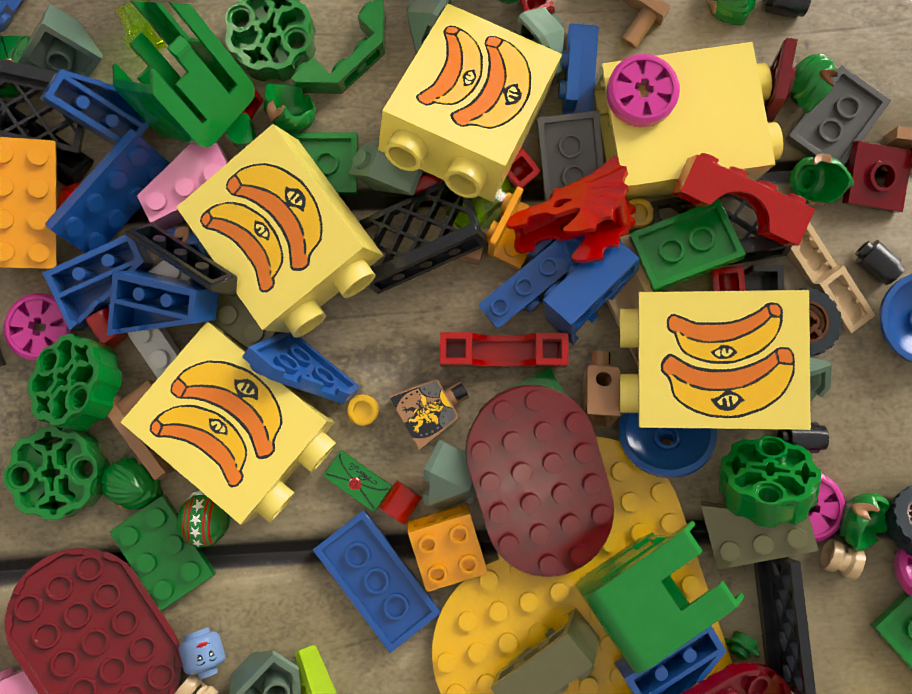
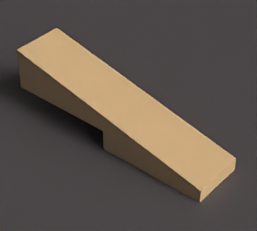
(824, 274)

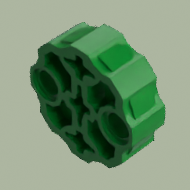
(250, 44)
(74, 383)
(769, 481)
(70, 486)

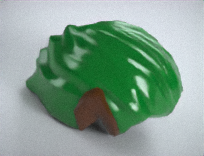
(813, 81)

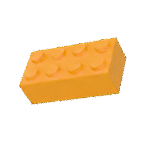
(27, 203)

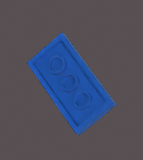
(108, 194)
(377, 581)

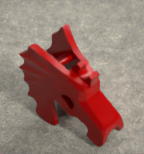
(588, 207)

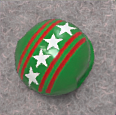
(201, 521)

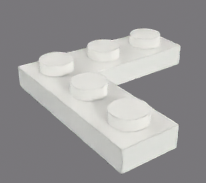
(156, 344)

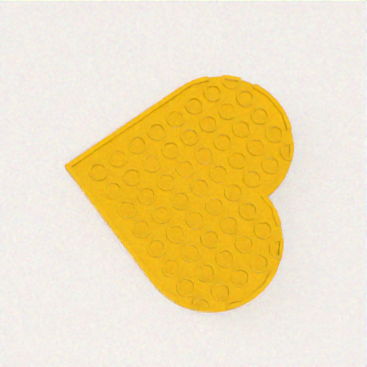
(507, 610)

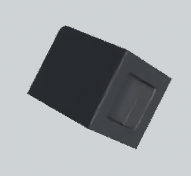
(764, 277)

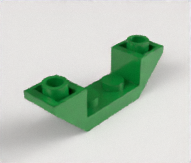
(317, 80)

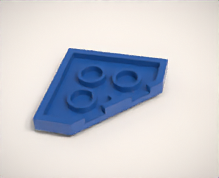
(299, 366)

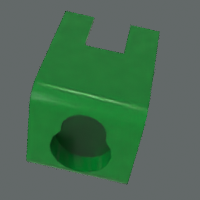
(209, 88)
(644, 605)

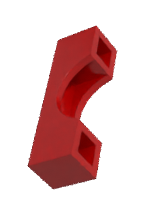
(778, 215)
(521, 351)

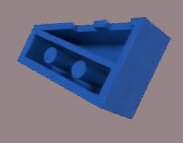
(93, 106)
(85, 281)
(587, 289)
(155, 301)
(679, 669)

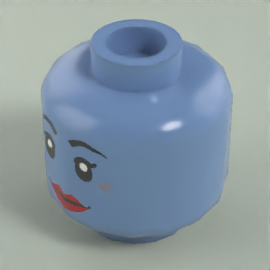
(201, 653)

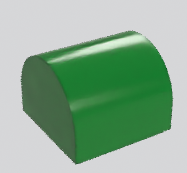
(241, 132)

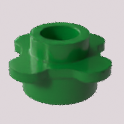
(742, 646)

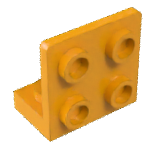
(501, 238)
(446, 547)

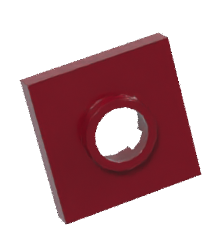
(782, 78)
(862, 165)

